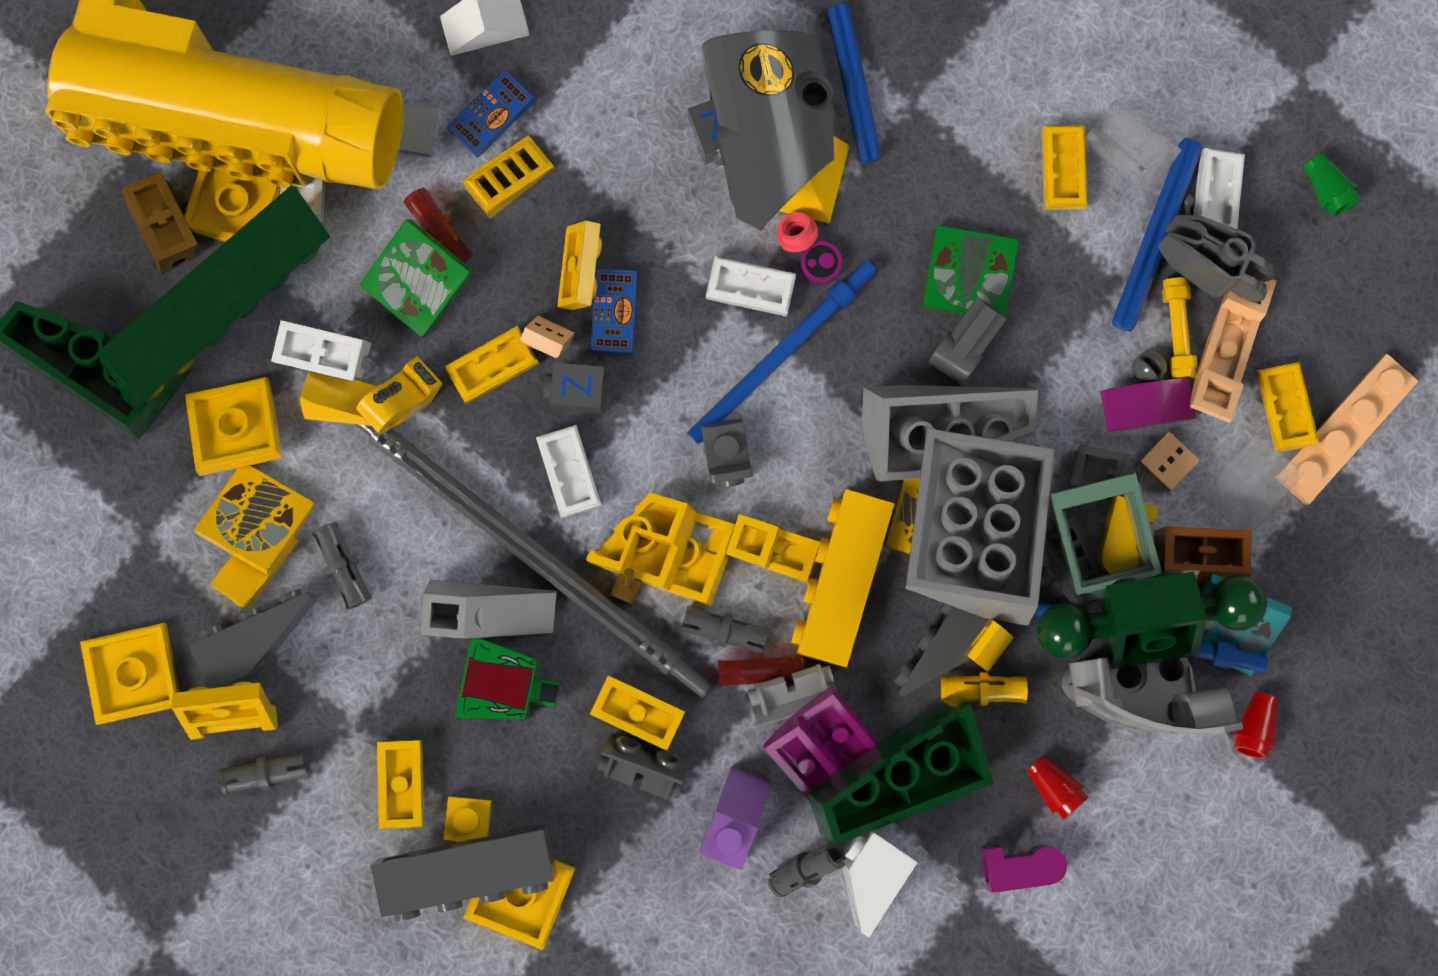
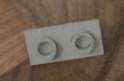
(776, 701)

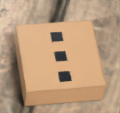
(547, 336)
(1168, 461)

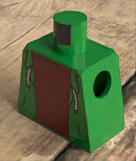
(502, 684)

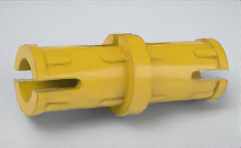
(985, 688)

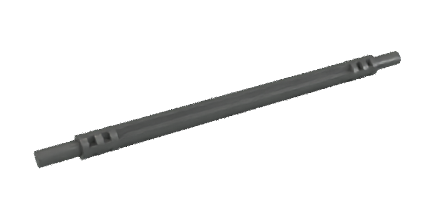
(536, 557)

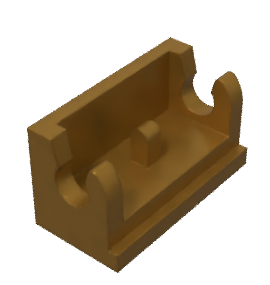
(160, 221)

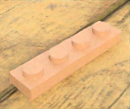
(1351, 425)

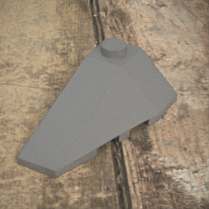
(899, 416)

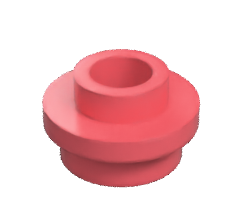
(797, 223)

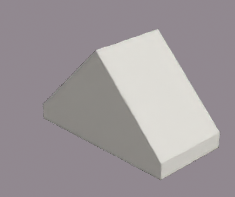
(483, 24)

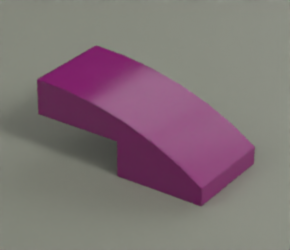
(1147, 404)

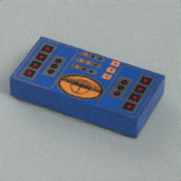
(491, 113)
(614, 312)

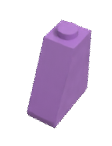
(735, 818)

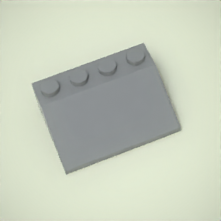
(981, 525)

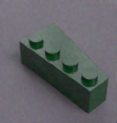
(70, 359)
(905, 774)

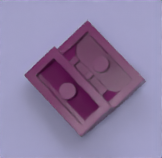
(819, 741)

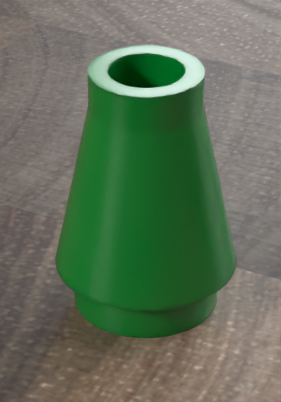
(1332, 186)

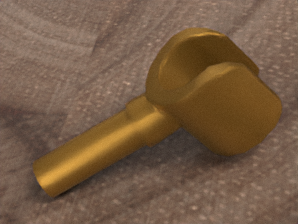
(626, 587)

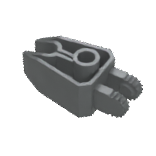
(1215, 257)

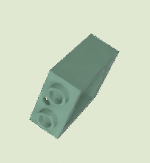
(1128, 485)

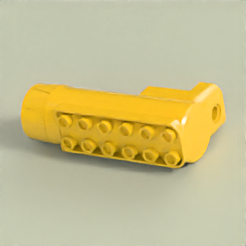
(164, 93)

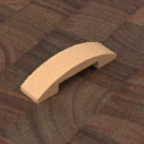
(1227, 353)

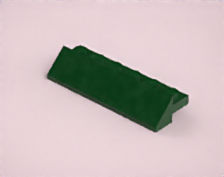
(213, 297)

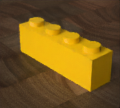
(844, 578)

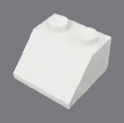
(873, 877)

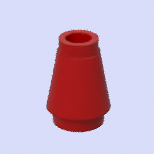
(1258, 727)
(1058, 788)

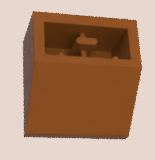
(1204, 551)

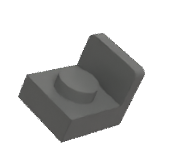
(727, 452)
(1101, 464)

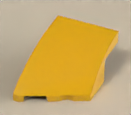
(655, 547)

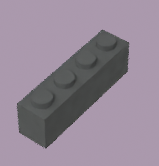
(464, 871)

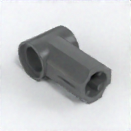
(963, 348)

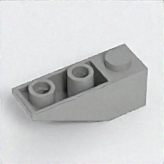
(485, 610)

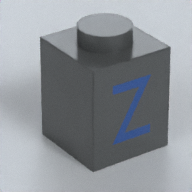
(704, 127)
(575, 388)

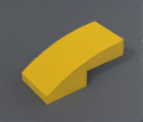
(773, 548)
(989, 645)

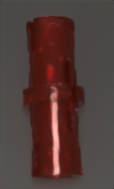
(436, 223)
(730, 670)

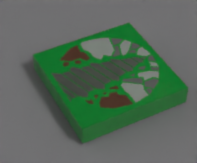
(969, 267)
(416, 278)

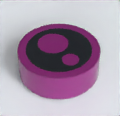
(821, 263)

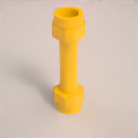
(1176, 293)

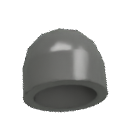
(1144, 371)

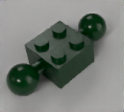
(1152, 618)

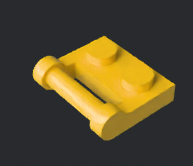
(224, 709)

